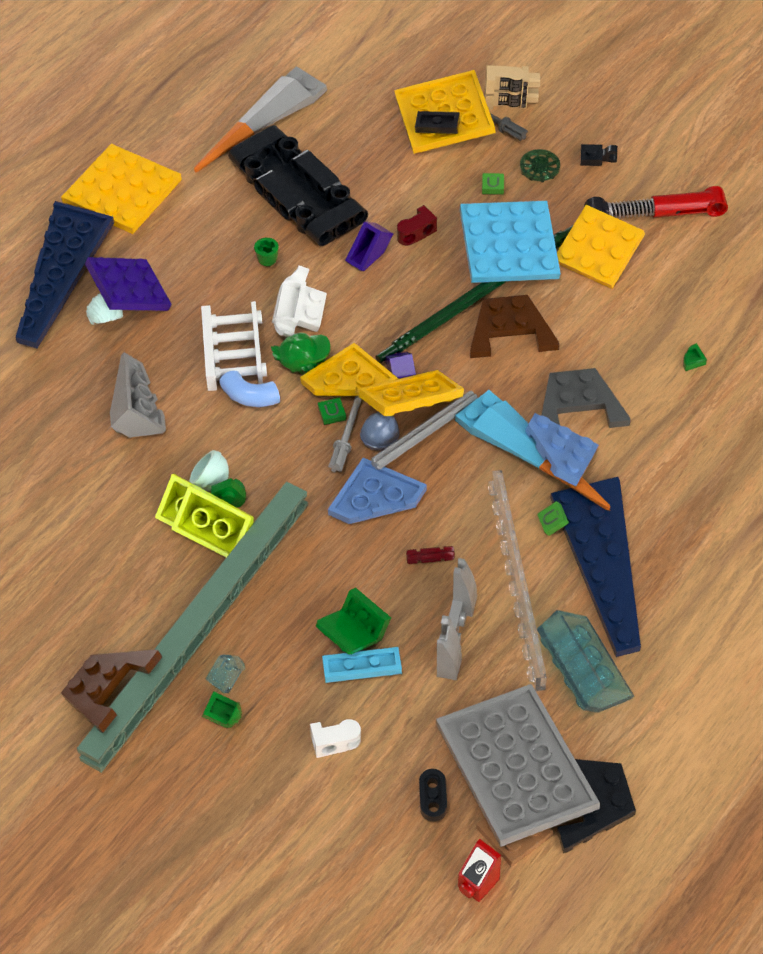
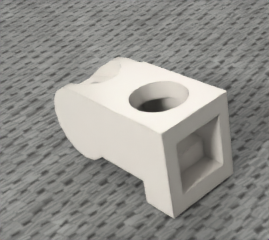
(335, 738)

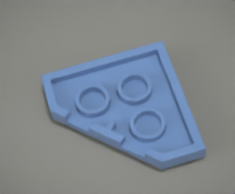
(563, 448)
(375, 494)

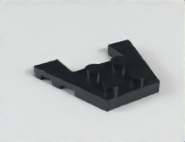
(615, 801)

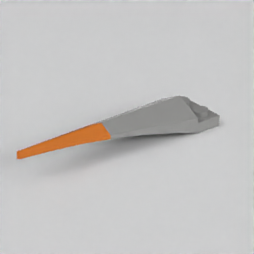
(282, 99)

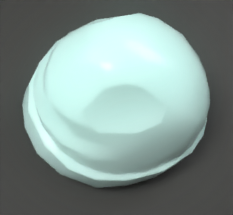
(210, 470)

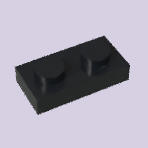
(437, 122)

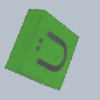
(492, 183)
(553, 518)

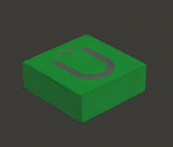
(332, 411)

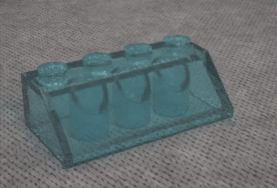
(584, 661)

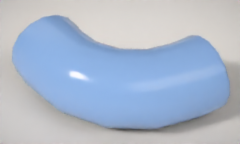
(247, 393)

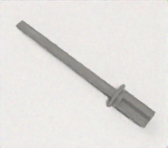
(342, 447)

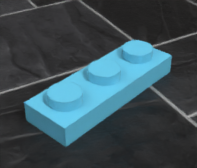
(362, 664)

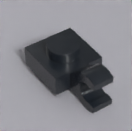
(594, 154)

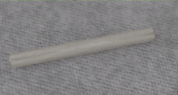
(422, 431)

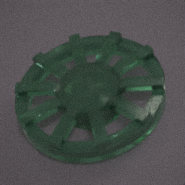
(540, 165)

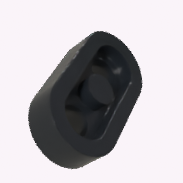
(434, 796)

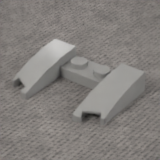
(463, 605)

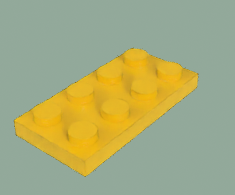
(411, 392)

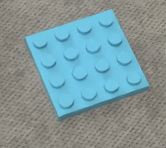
(509, 241)

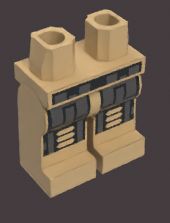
(510, 86)

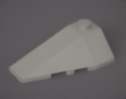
(133, 404)

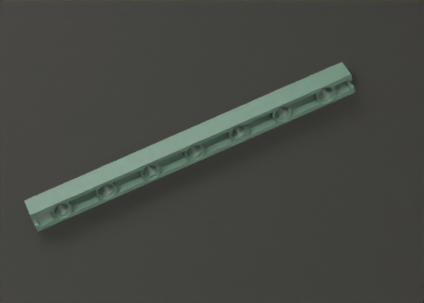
(195, 625)

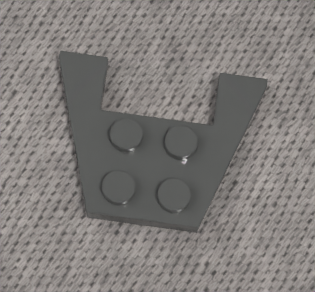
(582, 392)

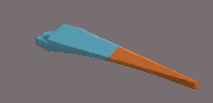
(505, 428)

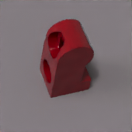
(416, 227)

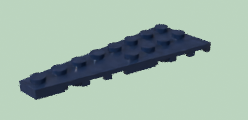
(68, 243)
(603, 558)

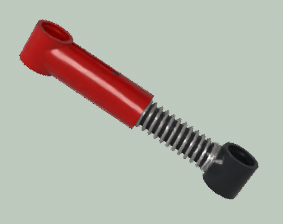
(709, 201)

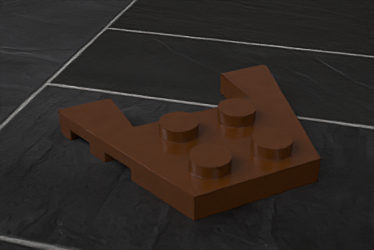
(510, 318)
(99, 679)

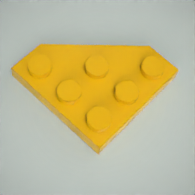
(346, 373)

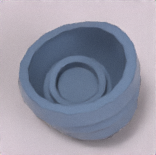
(379, 431)

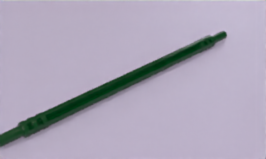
(450, 311)

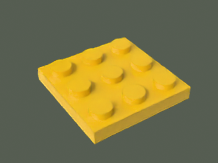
(599, 246)

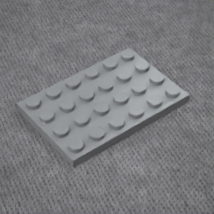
(517, 765)

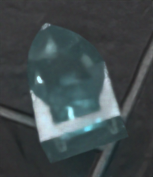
(225, 672)

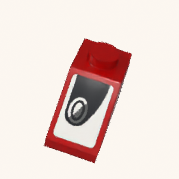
(479, 871)

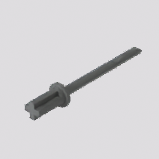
(510, 127)

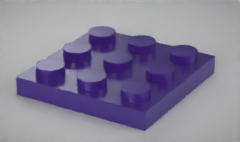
(128, 284)

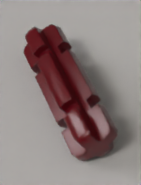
(432, 554)

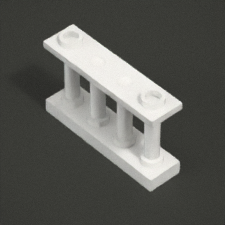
(214, 356)

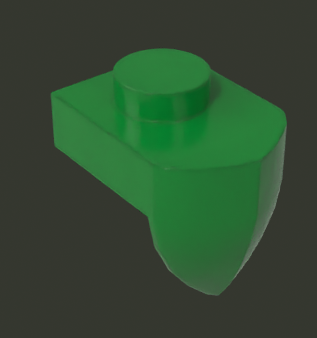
(230, 491)
(222, 711)

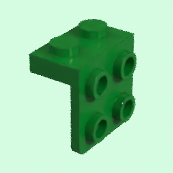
(356, 624)

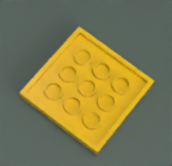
(448, 94)
(122, 187)

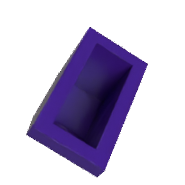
(368, 245)

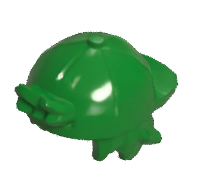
(302, 352)

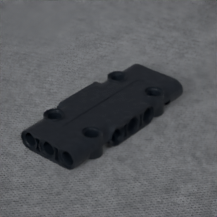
(298, 185)

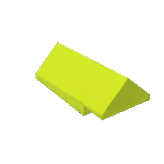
(202, 516)

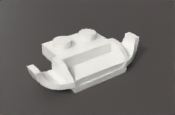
(298, 305)

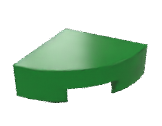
(694, 358)

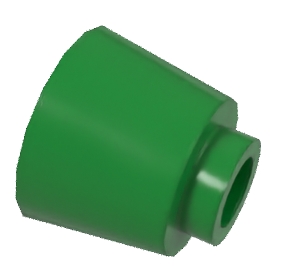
(266, 251)

